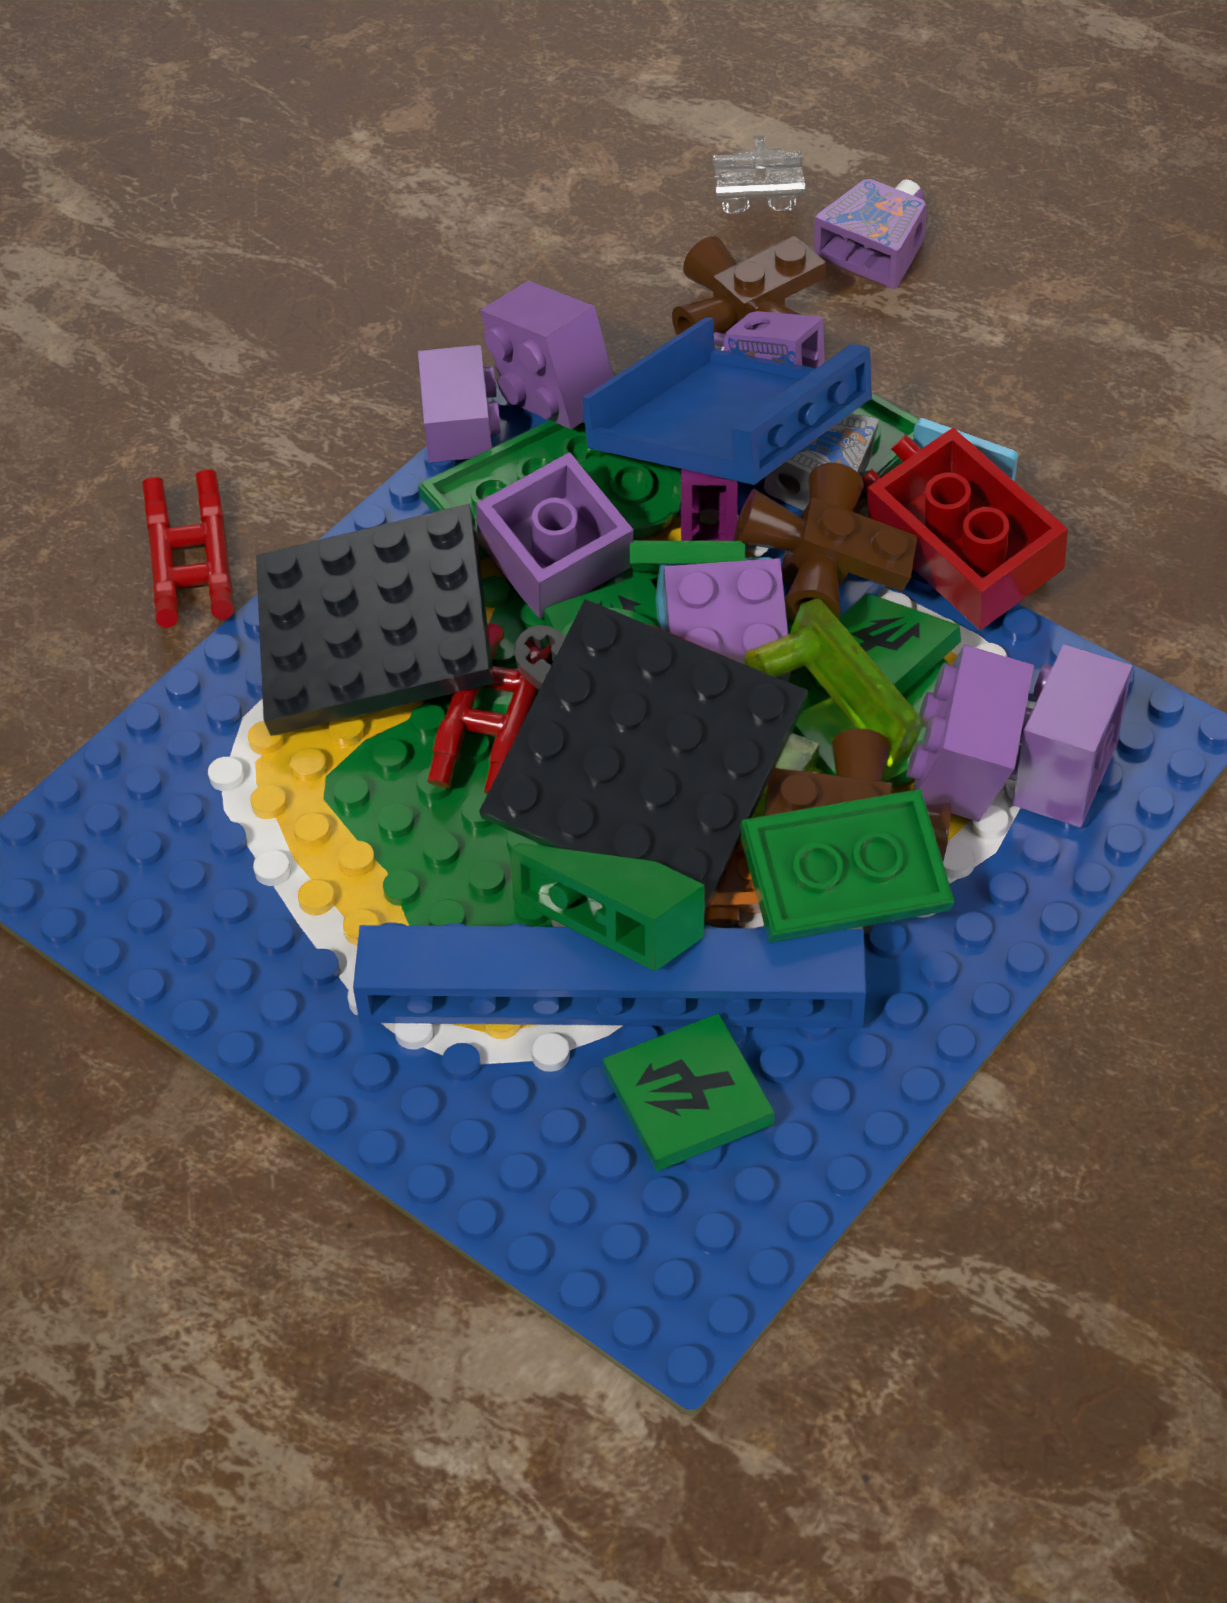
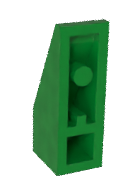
(613, 900)

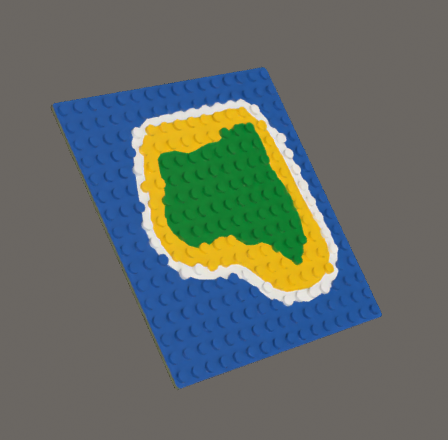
(221, 905)

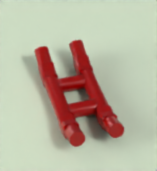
(164, 539)
(462, 717)

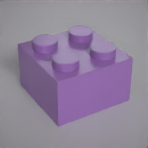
(546, 351)
(554, 534)
(726, 605)
(971, 731)
(1070, 734)

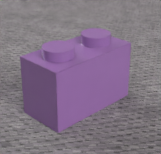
(456, 403)

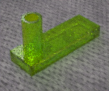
(845, 673)

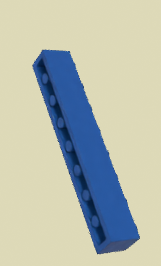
(567, 979)

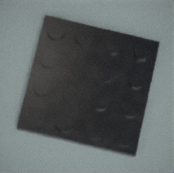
(372, 620)
(644, 749)

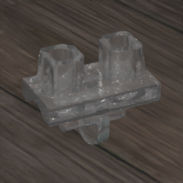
(758, 174)

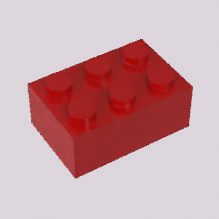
(974, 527)

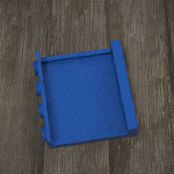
(721, 407)

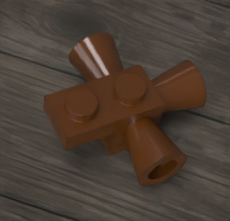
(746, 287)
(827, 539)
(859, 768)

